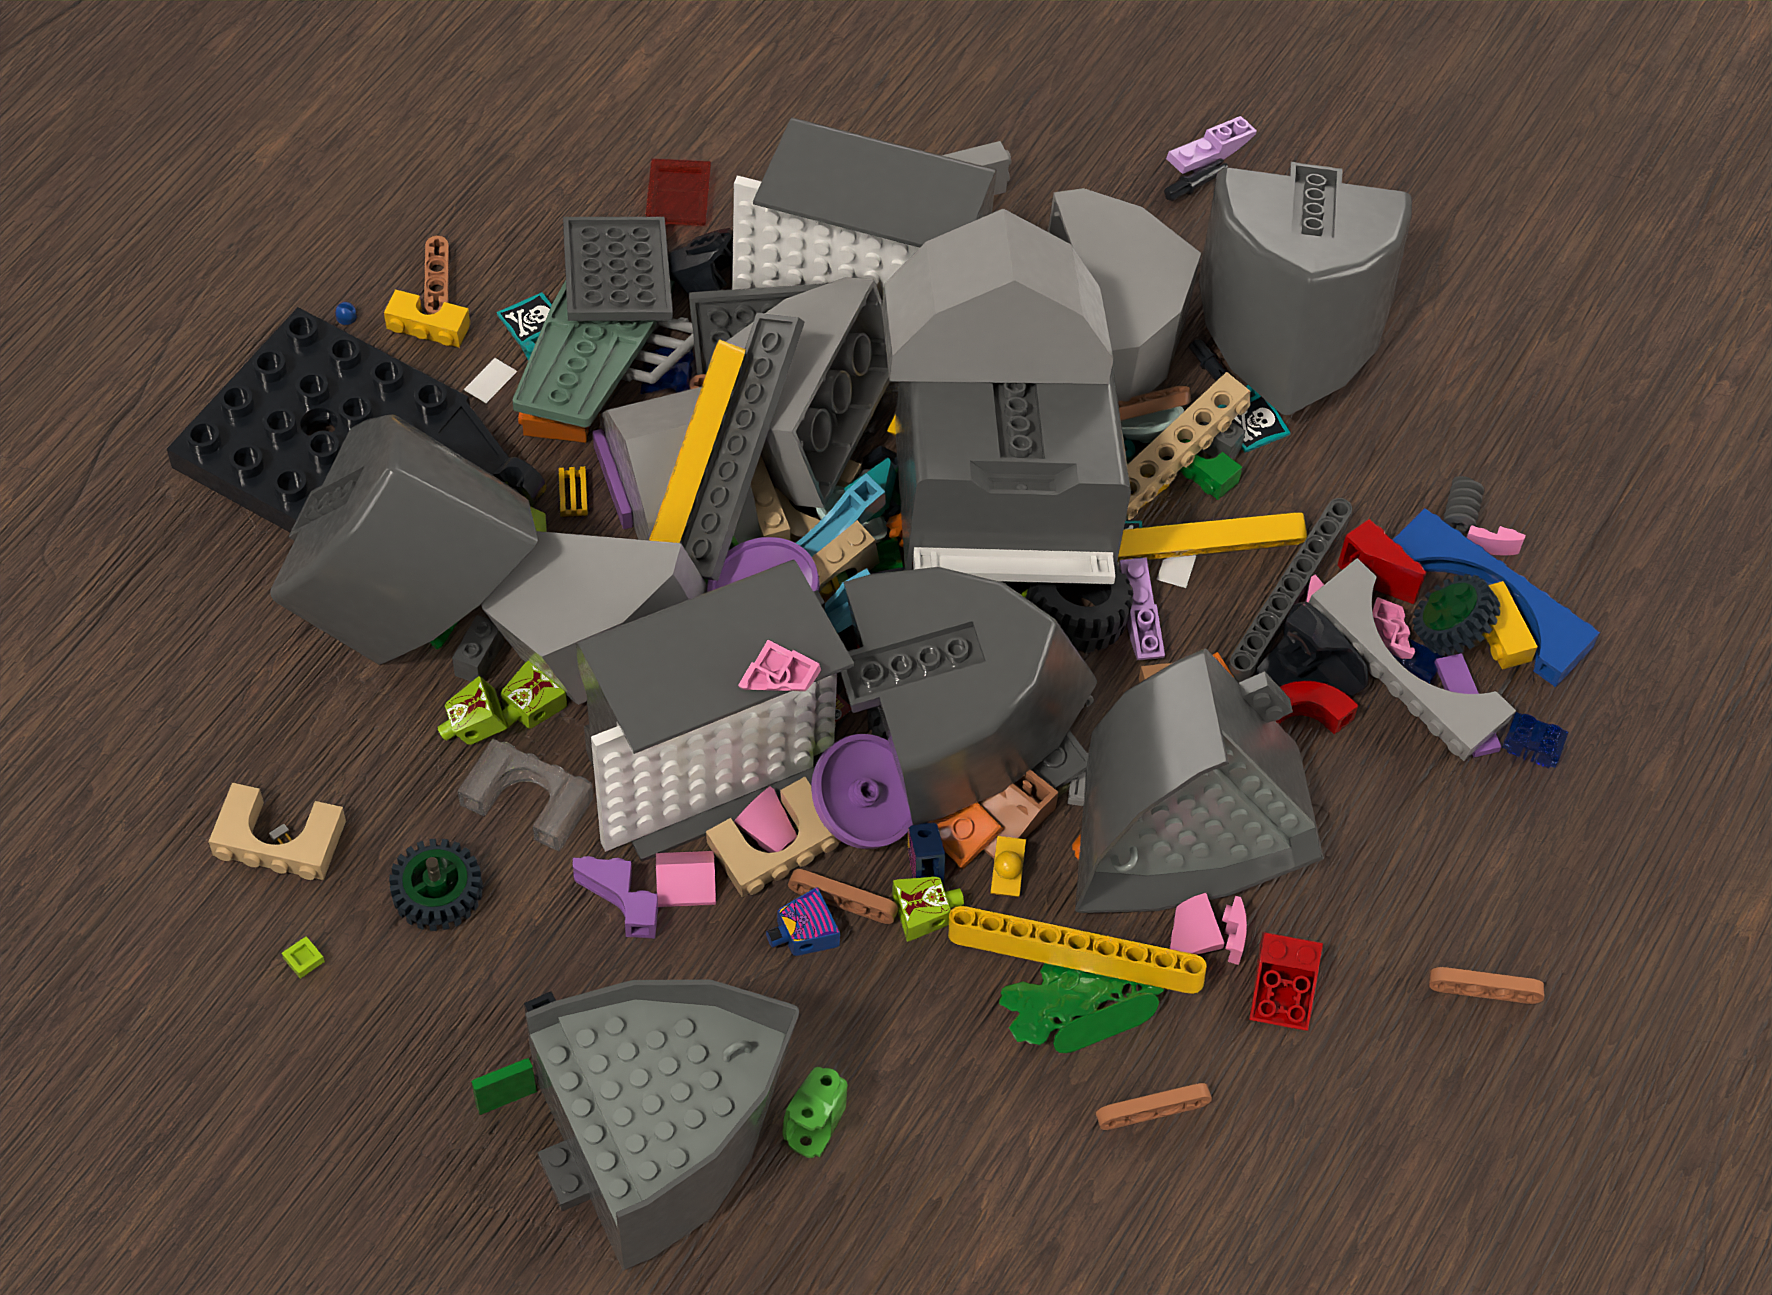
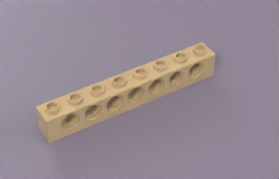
(1223, 392)

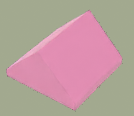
(685, 878)

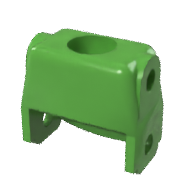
(815, 1111)

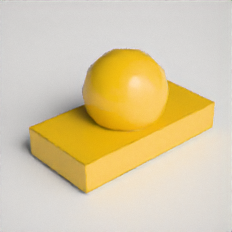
(1008, 866)

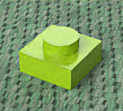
(303, 957)

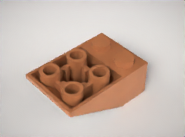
(1020, 807)

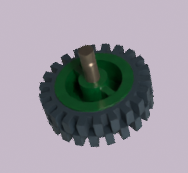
(1456, 615)
(436, 884)

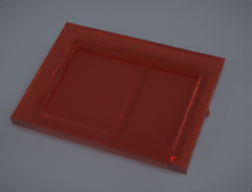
(679, 191)

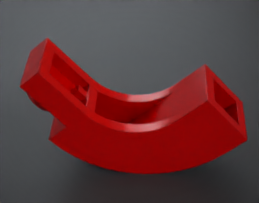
(1320, 702)

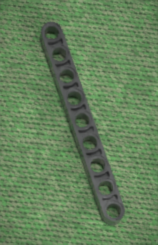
(1333, 523)

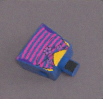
(805, 925)

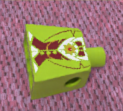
(531, 697)
(473, 713)
(924, 905)

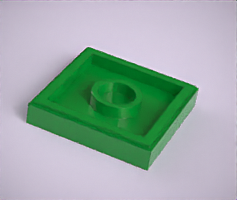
(504, 1086)

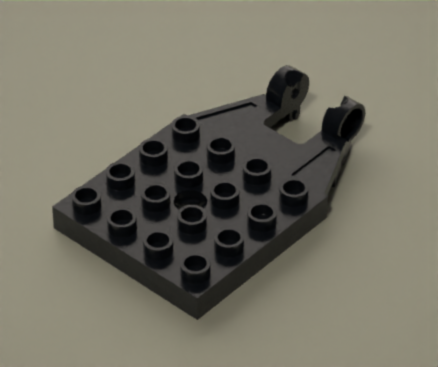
(310, 373)

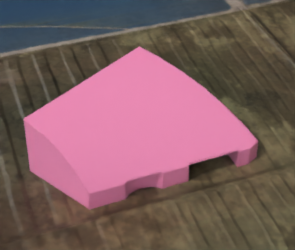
(1392, 628)
(780, 670)
(767, 822)
(1196, 927)

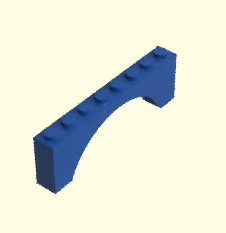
(1557, 632)

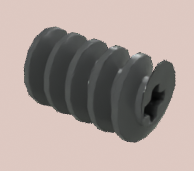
(1463, 503)

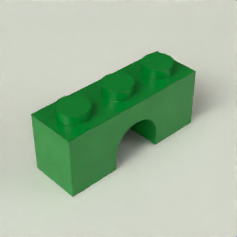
(1213, 475)

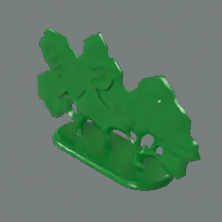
(1071, 994)

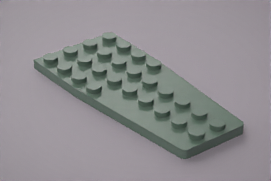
(578, 364)

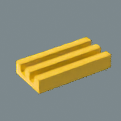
(572, 473)

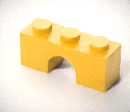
(446, 326)

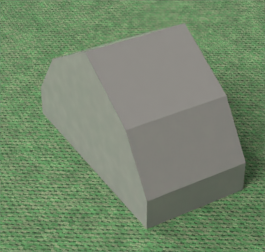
(1142, 277)
(996, 309)
(828, 388)
(645, 450)
(582, 588)

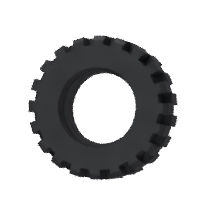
(1087, 626)

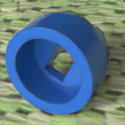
(346, 313)

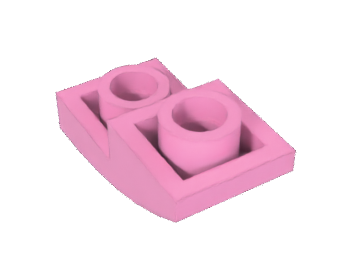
(1503, 543)
(1236, 929)

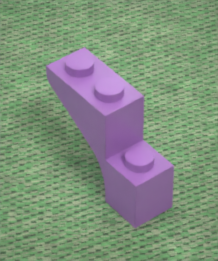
(613, 881)

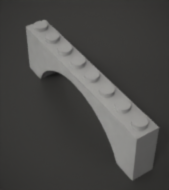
(1454, 717)

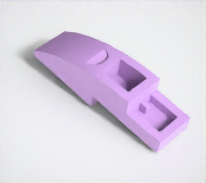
(1217, 143)
(1143, 618)

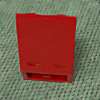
(1394, 569)
(1285, 981)

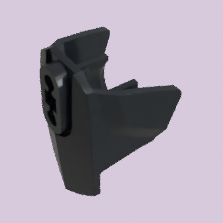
(695, 261)
(1316, 653)

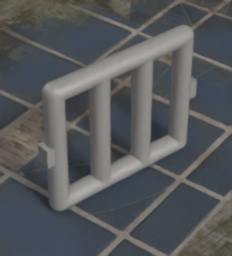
(664, 363)

